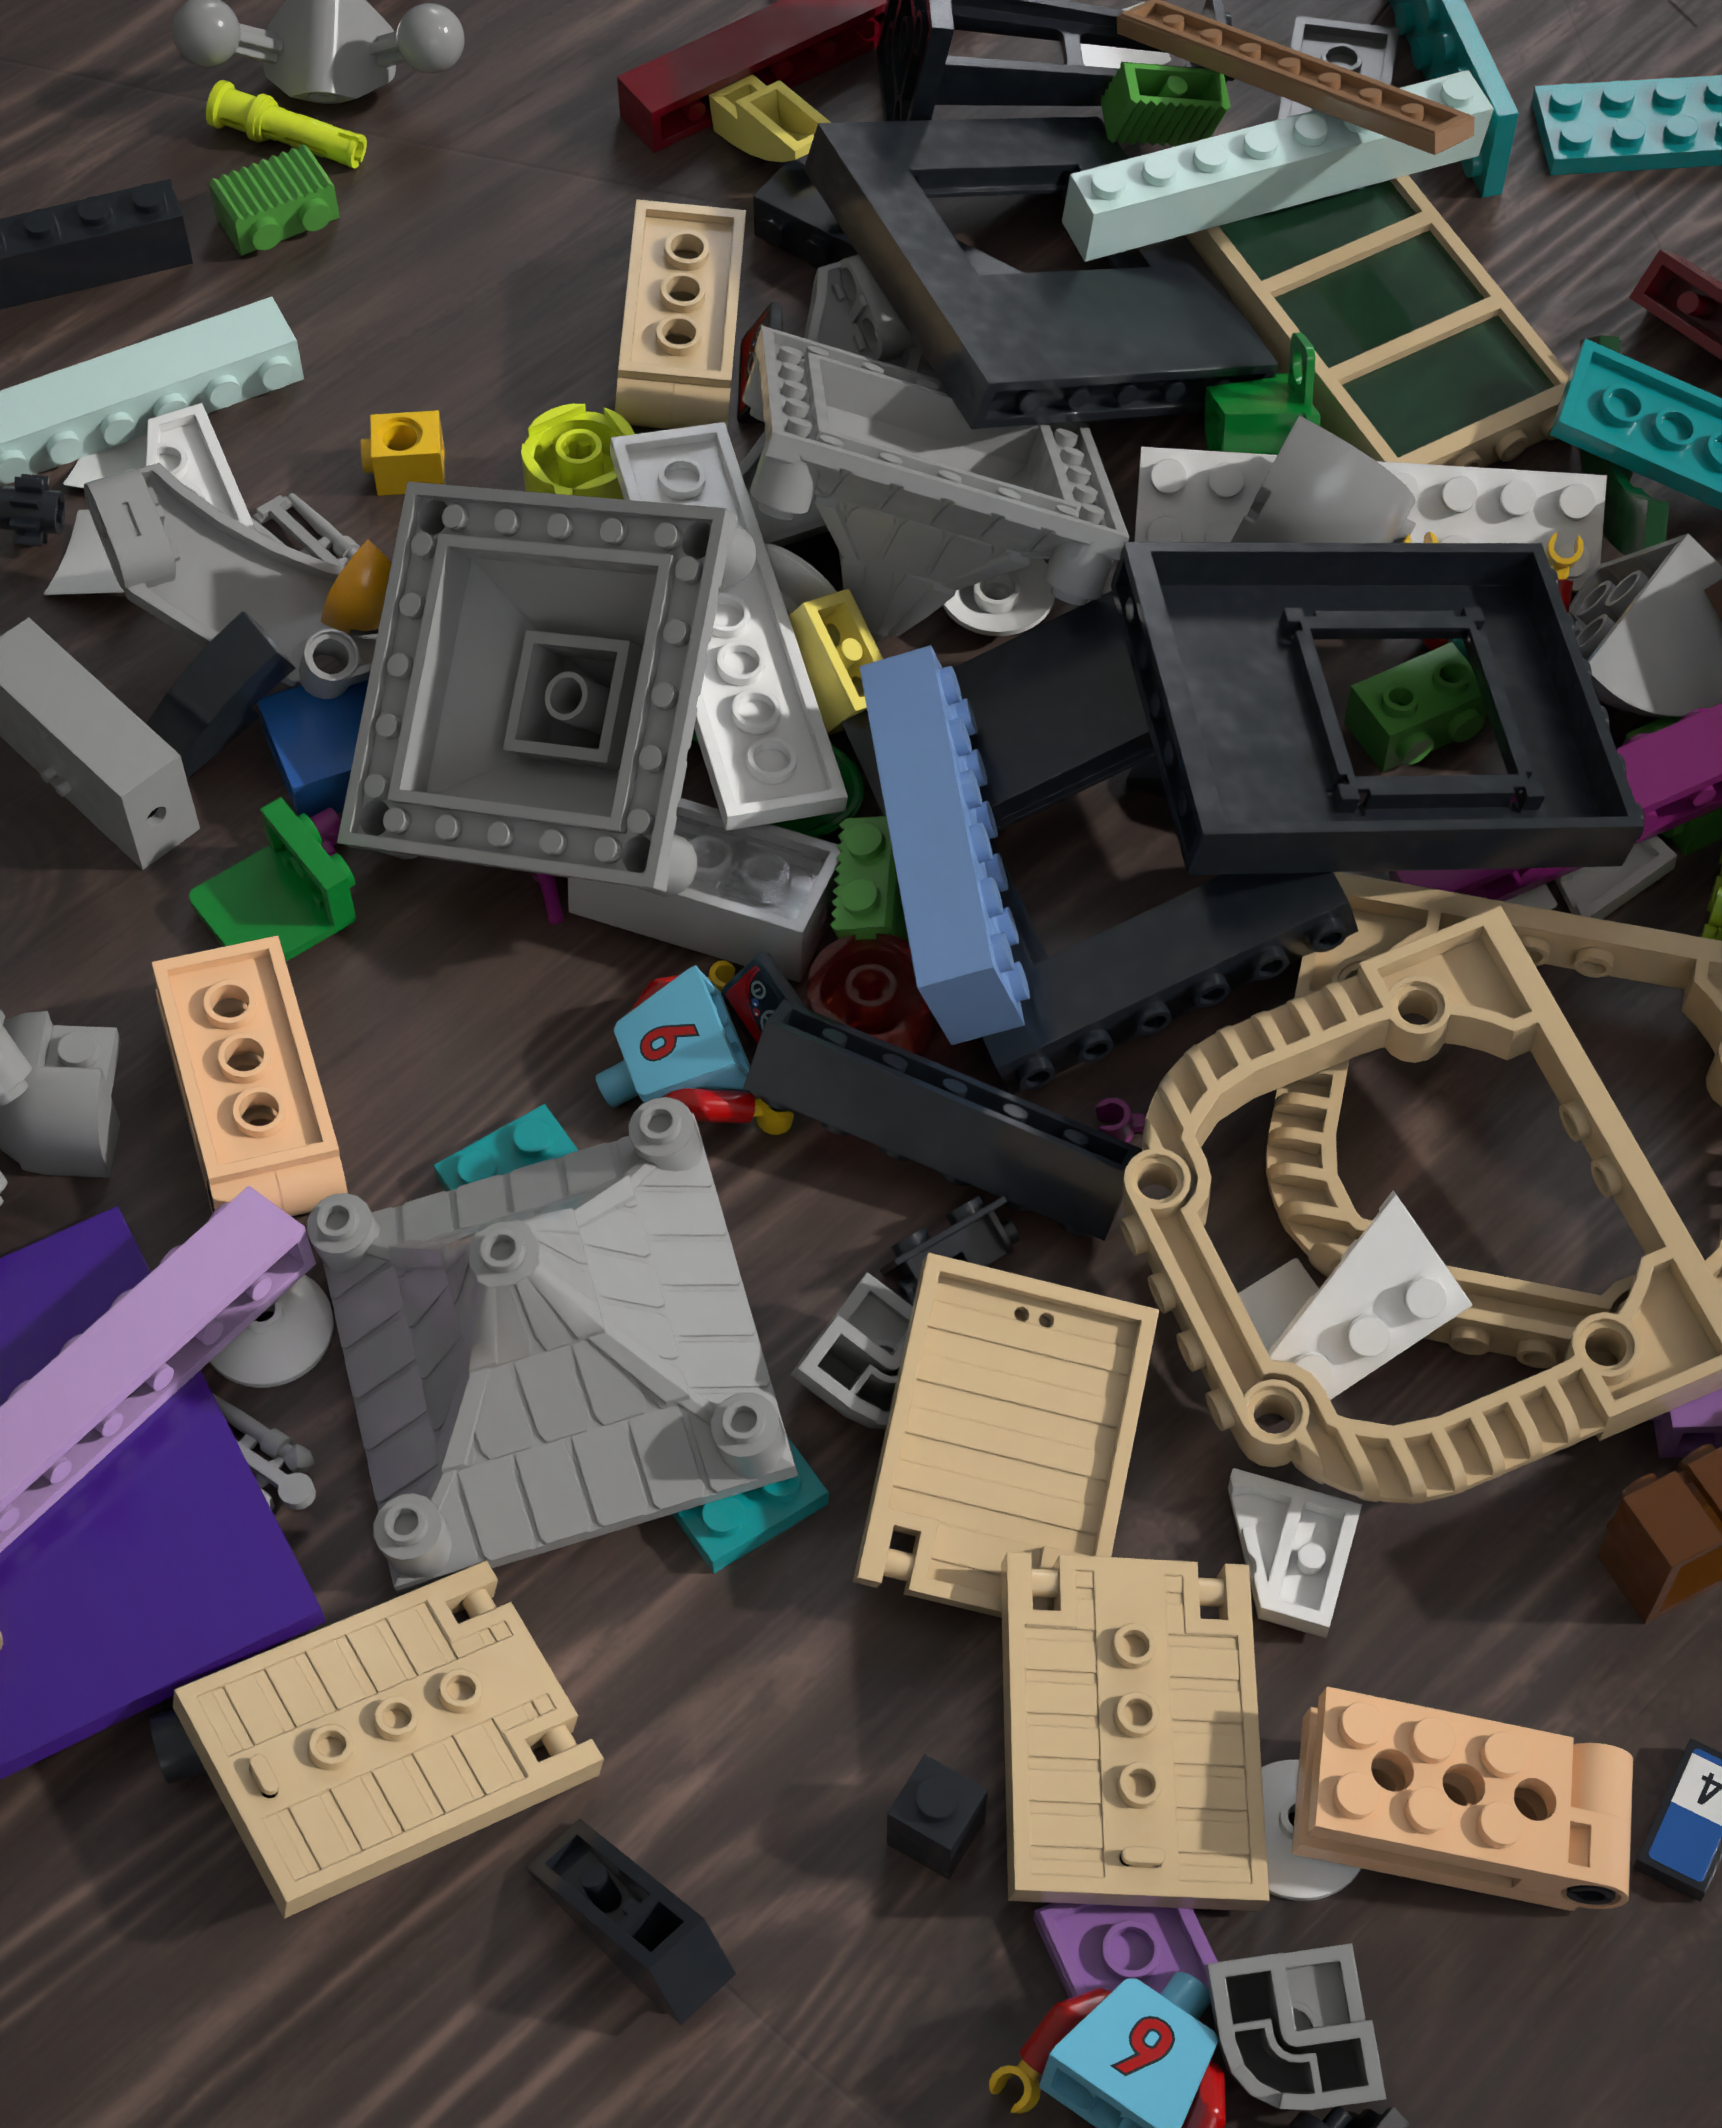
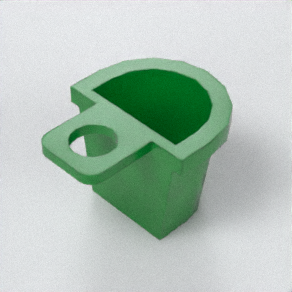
(1262, 412)

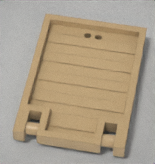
(1004, 1431)
(1131, 1735)
(384, 1737)

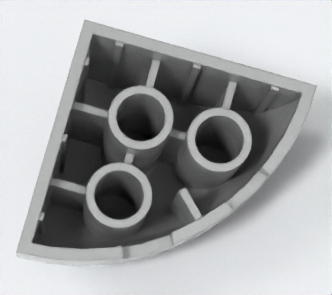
(1326, 495)
(1653, 630)

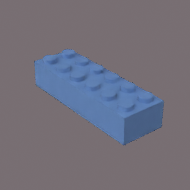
(943, 846)

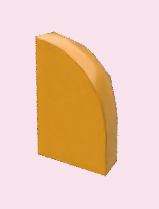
(358, 592)

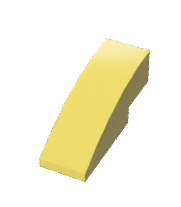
(765, 119)

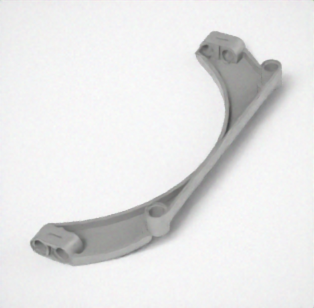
(206, 568)

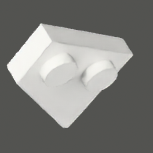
(1293, 1548)

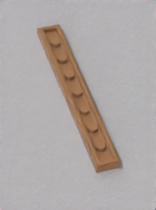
(1297, 76)

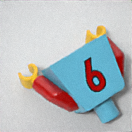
(687, 1049)
(1126, 2058)

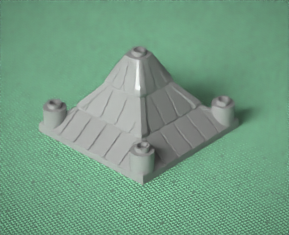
(919, 492)
(540, 682)
(550, 1352)

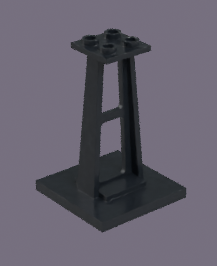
(920, 74)

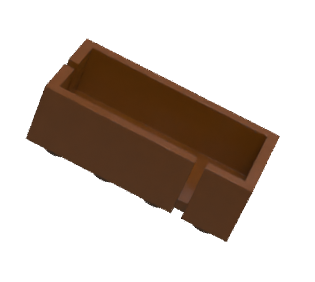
(1668, 1535)

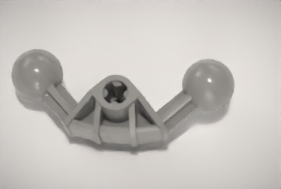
(322, 46)

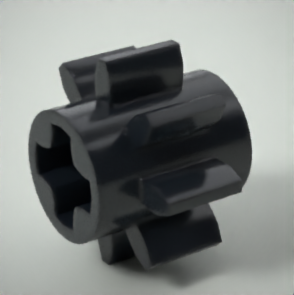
(31, 510)

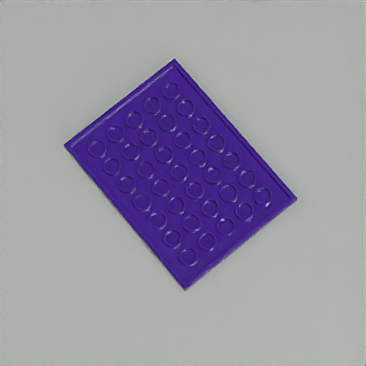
(152, 1558)

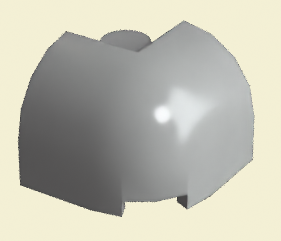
(67, 1113)
(859, 1354)
(1296, 2028)

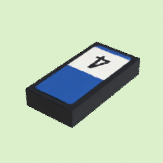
(1687, 1828)

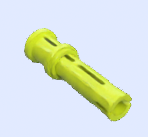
(265, 120)

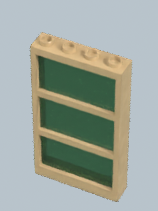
(1404, 322)

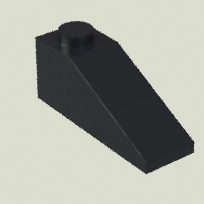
(634, 1920)

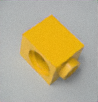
(404, 450)

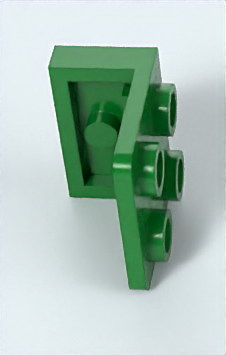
(281, 890)

